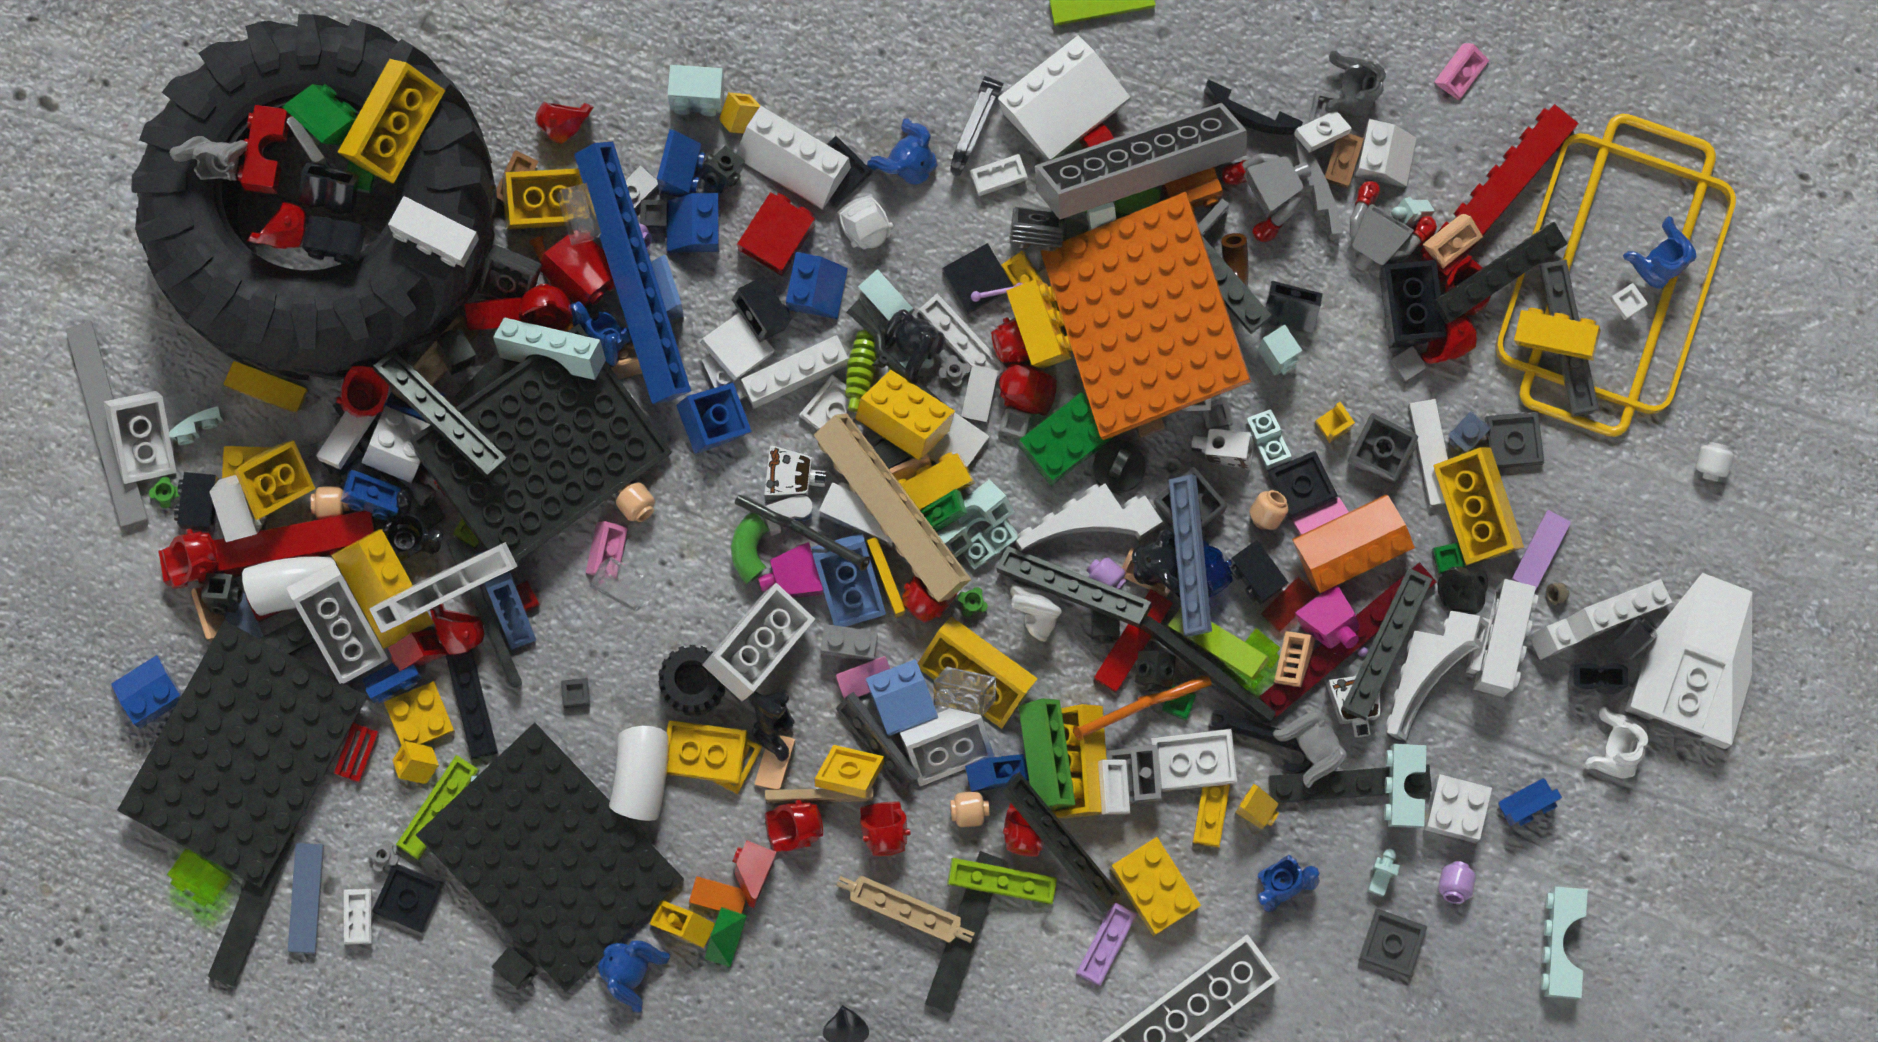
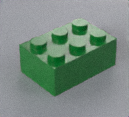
(1063, 440)

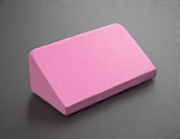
(1462, 70)
(1319, 516)
(606, 543)
(854, 679)

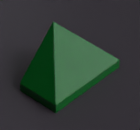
(725, 936)

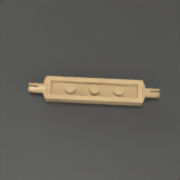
(905, 909)

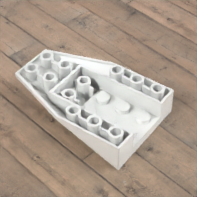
(1699, 663)

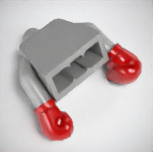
(1275, 186)
(1381, 235)

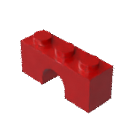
(265, 126)

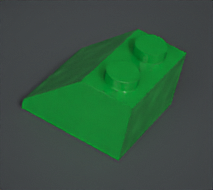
(322, 114)

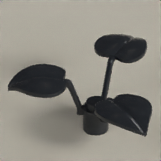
(846, 1027)

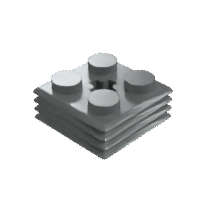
(1036, 228)
(507, 274)
(1398, 442)
(1210, 502)

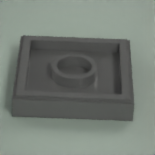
(1515, 439)
(1392, 943)

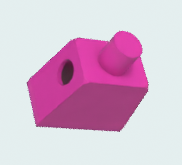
(794, 572)
(1330, 619)

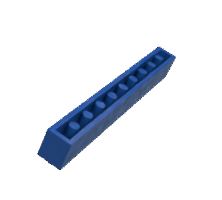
(633, 273)

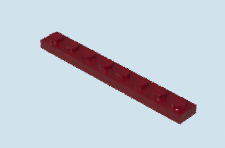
(1326, 659)

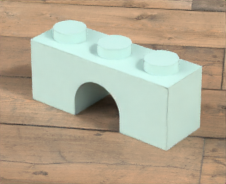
(983, 504)
(1403, 809)

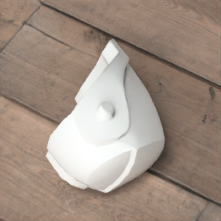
(864, 223)

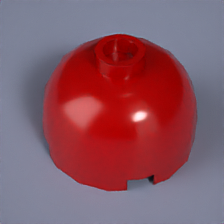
(545, 307)

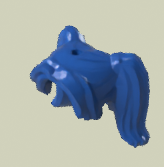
(908, 155)
(1666, 259)
(602, 328)
(1295, 882)
(626, 967)

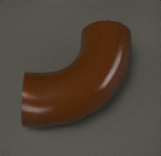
(1236, 254)

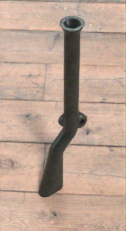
(863, 318)
(802, 529)

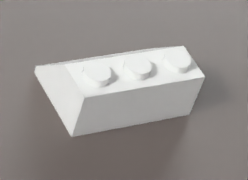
(946, 744)

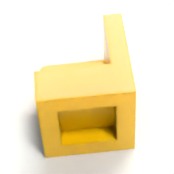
(738, 112)
(1335, 422)
(415, 762)

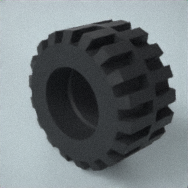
(668, 681)

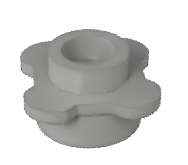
(954, 378)
(390, 857)

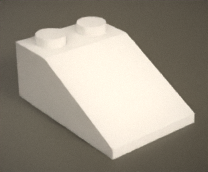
(140, 436)

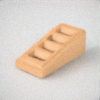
(1290, 639)

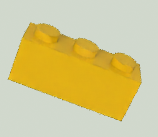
(1557, 334)
(938, 480)

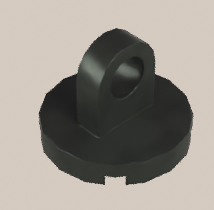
(1119, 466)
(1463, 589)

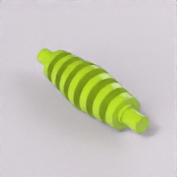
(859, 368)

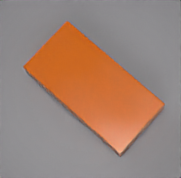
(717, 895)

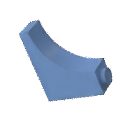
(510, 609)

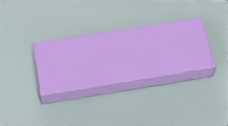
(1541, 549)
(1106, 943)

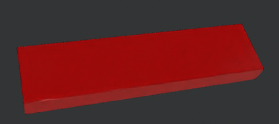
(1126, 649)

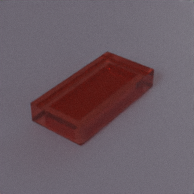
(1283, 608)

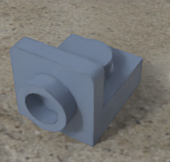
(1468, 432)

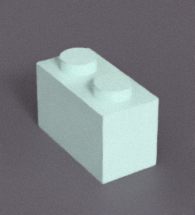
(1280, 351)

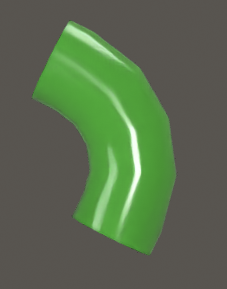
(744, 547)

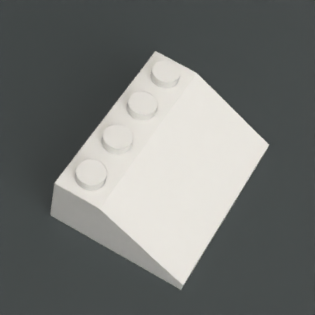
(1063, 99)

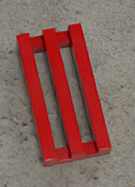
(346, 749)

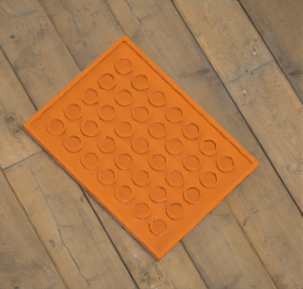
(1145, 316)

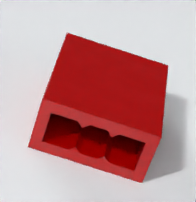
(776, 233)
(578, 270)

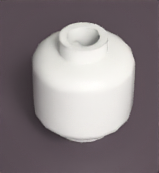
(1714, 461)

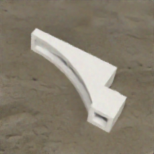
(1094, 512)
(442, 587)
(1599, 618)
(1428, 661)

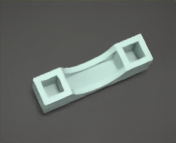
(577, 353)
(1561, 976)

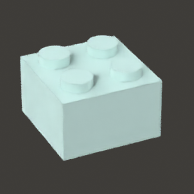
(696, 90)

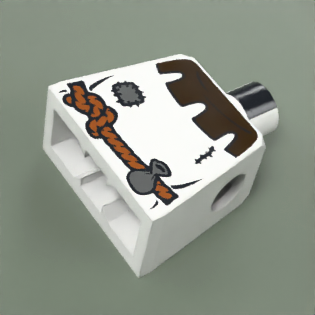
(1236, 448)
(790, 474)
(1338, 691)

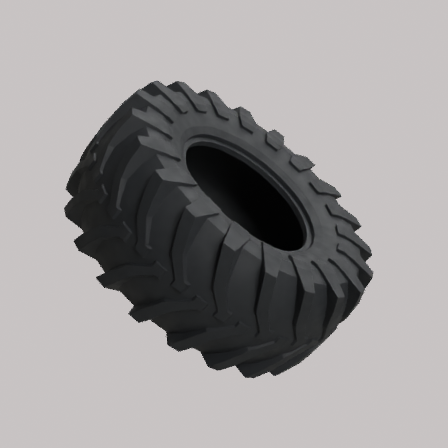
(283, 316)

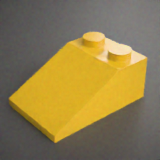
(274, 478)

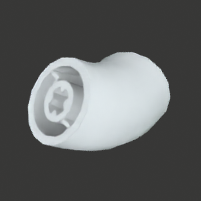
(267, 582)
(640, 772)

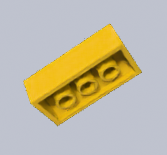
(391, 120)
(1478, 505)
(374, 576)
(963, 649)
(1083, 761)

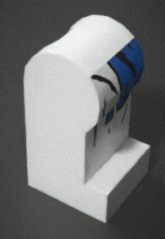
(795, 507)

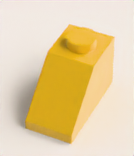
(1258, 807)
(682, 923)

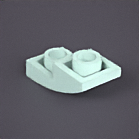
(1101, 215)
(884, 295)
(188, 429)
(1269, 439)
(990, 543)

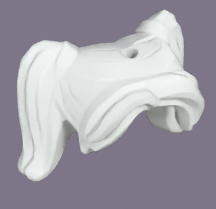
(1042, 607)
(1624, 747)

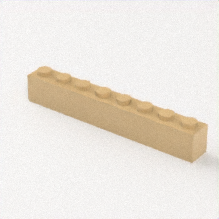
(892, 507)

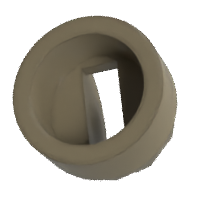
(1559, 588)

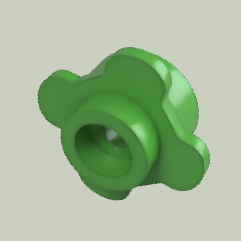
(157, 492)
(976, 595)

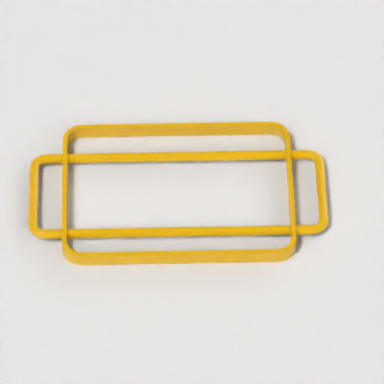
(1704, 180)

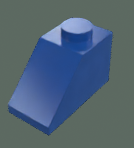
(995, 772)

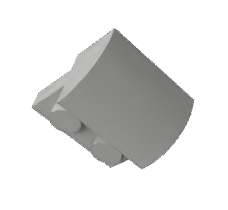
(1142, 772)

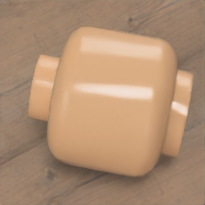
(635, 502)
(327, 503)
(1268, 510)
(969, 809)

